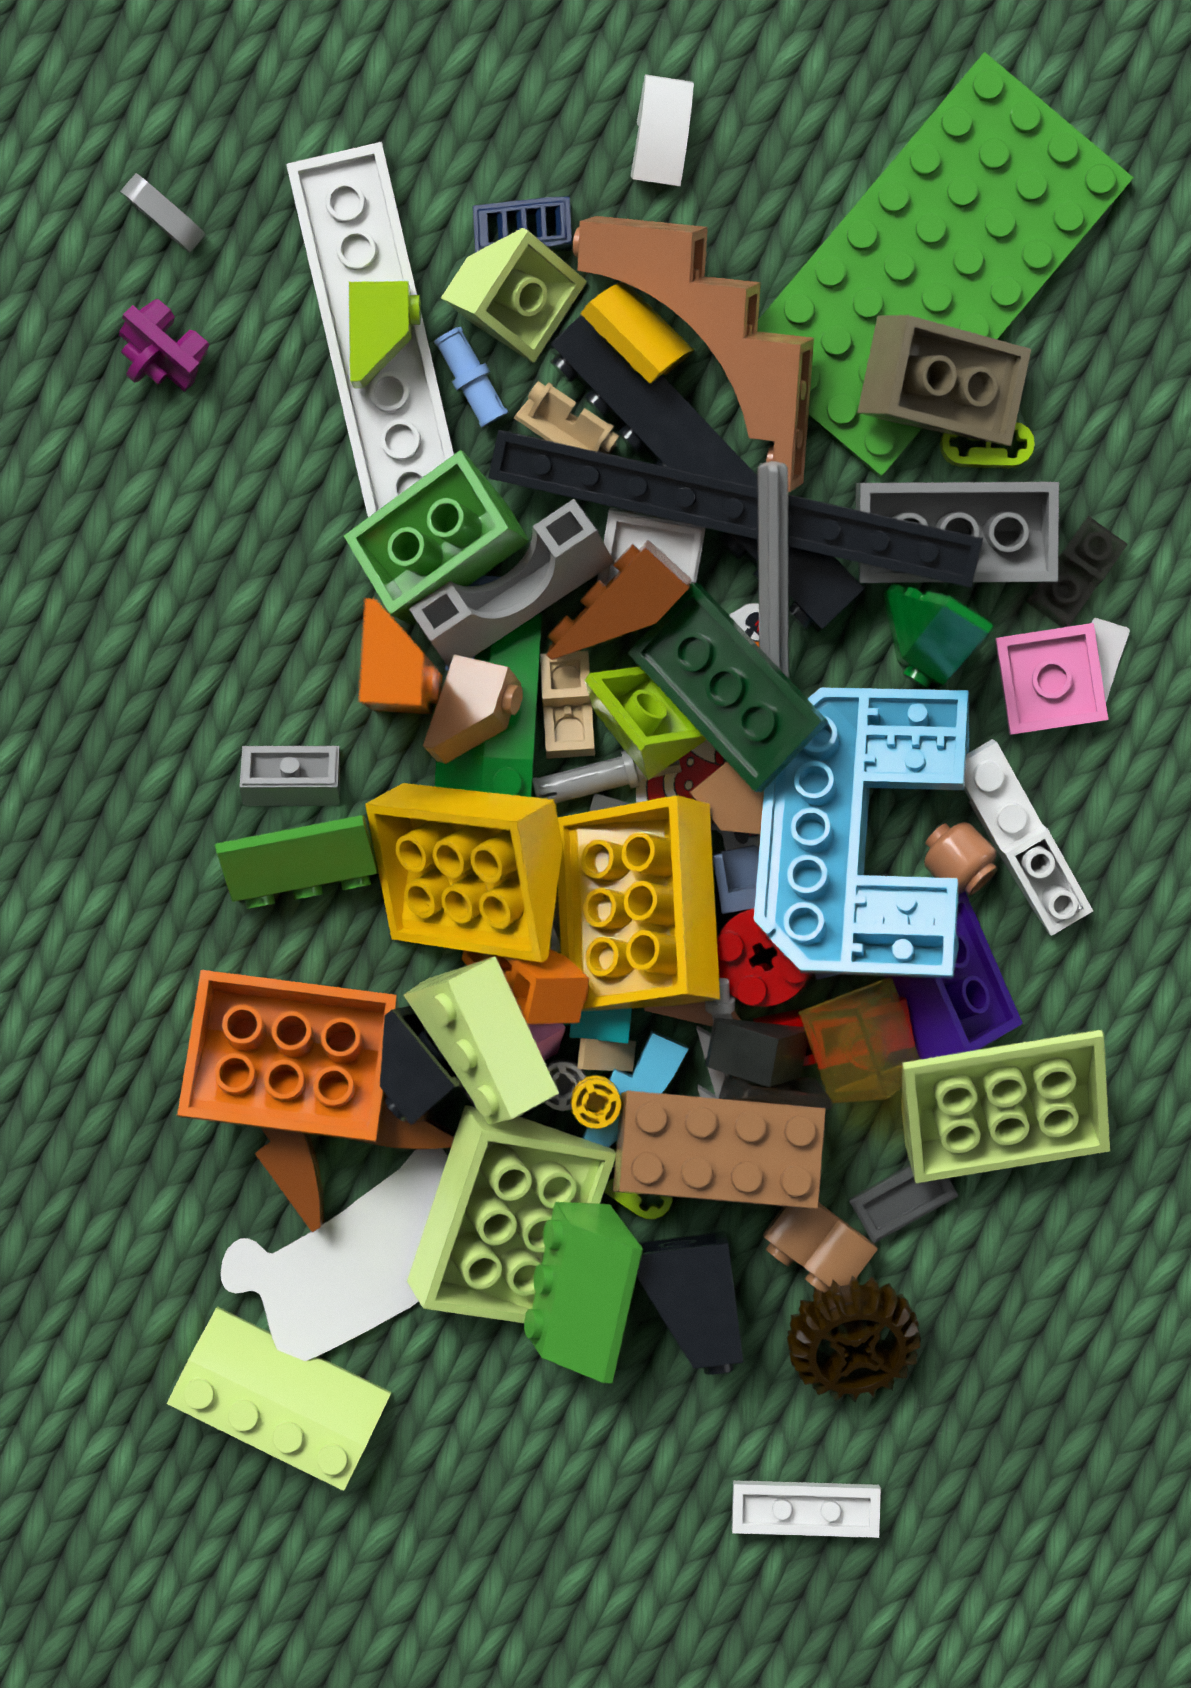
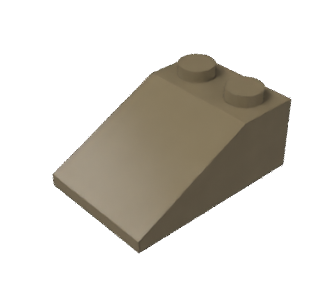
(943, 379)

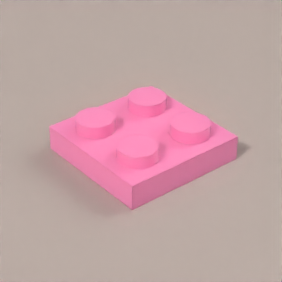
(1051, 679)

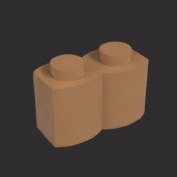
(819, 1244)

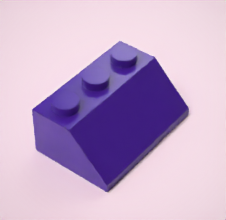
(962, 1010)

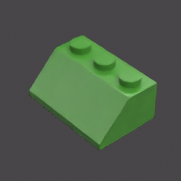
(435, 533)
(298, 861)
(583, 1289)

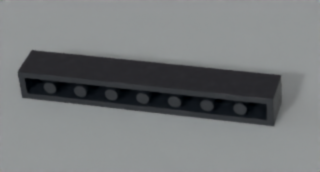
(679, 438)

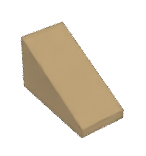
(606, 1055)

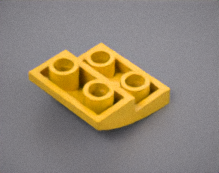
(636, 331)

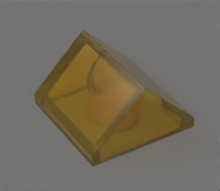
(860, 1042)

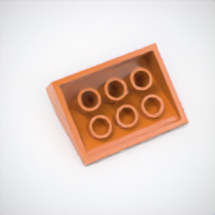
(286, 1056)

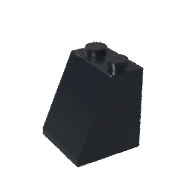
(695, 1296)

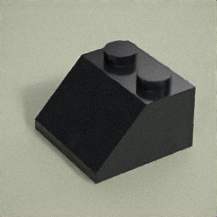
(414, 1070)

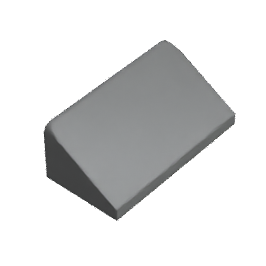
(290, 775)

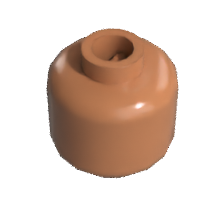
(961, 854)

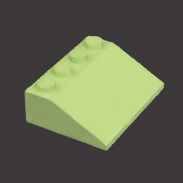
(1005, 1106)
(493, 1213)

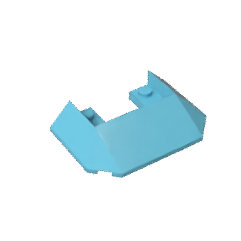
(815, 834)

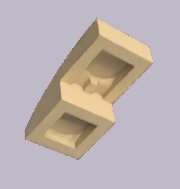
(567, 706)

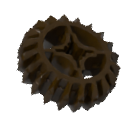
(852, 1324)

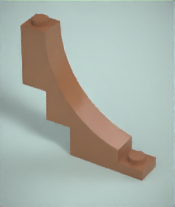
(764, 368)

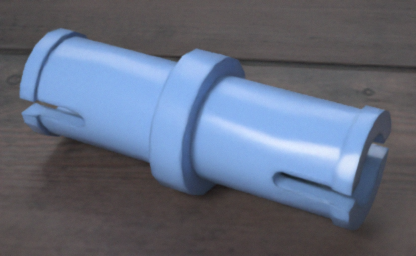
(471, 376)

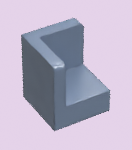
(736, 878)

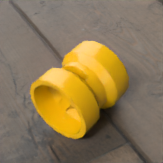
(591, 1095)

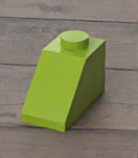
(379, 325)

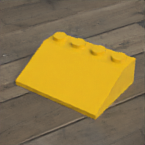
(468, 868)
(640, 903)

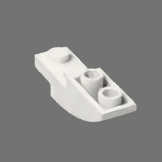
(1022, 839)

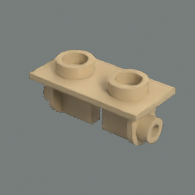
(550, 416)

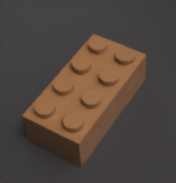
(719, 1150)

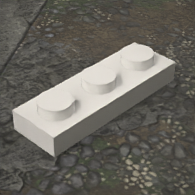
(806, 1509)

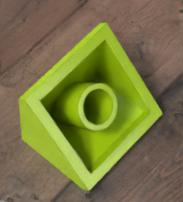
(642, 718)

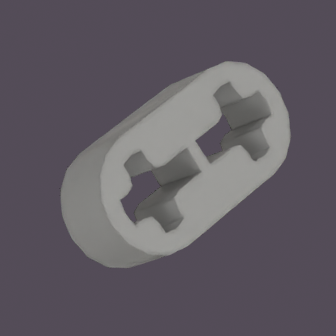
(162, 212)

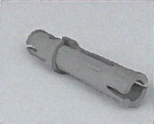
(594, 778)

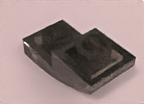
(1080, 570)

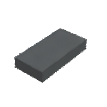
(899, 1202)

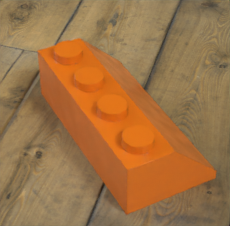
(393, 668)

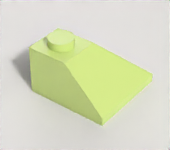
(515, 292)

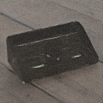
(797, 1092)

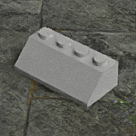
(1012, 517)

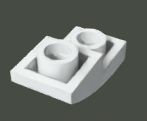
(662, 130)

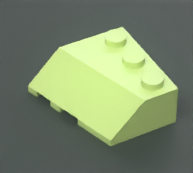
(484, 1039)

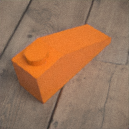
(543, 990)

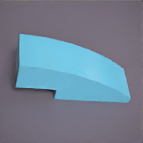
(651, 1074)

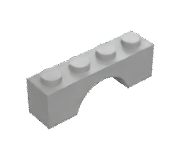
(559, 559)

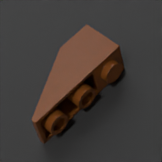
(630, 601)

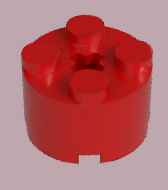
(748, 979)

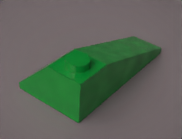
(931, 633)
(506, 759)

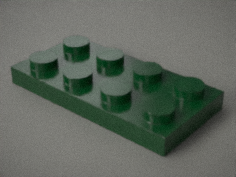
(727, 687)

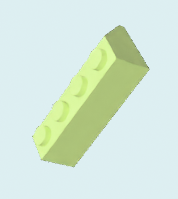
(278, 1403)

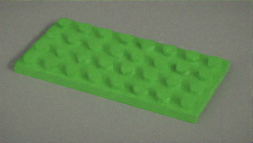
(946, 234)

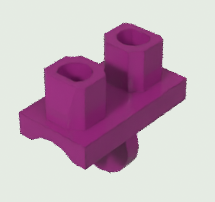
(155, 352)

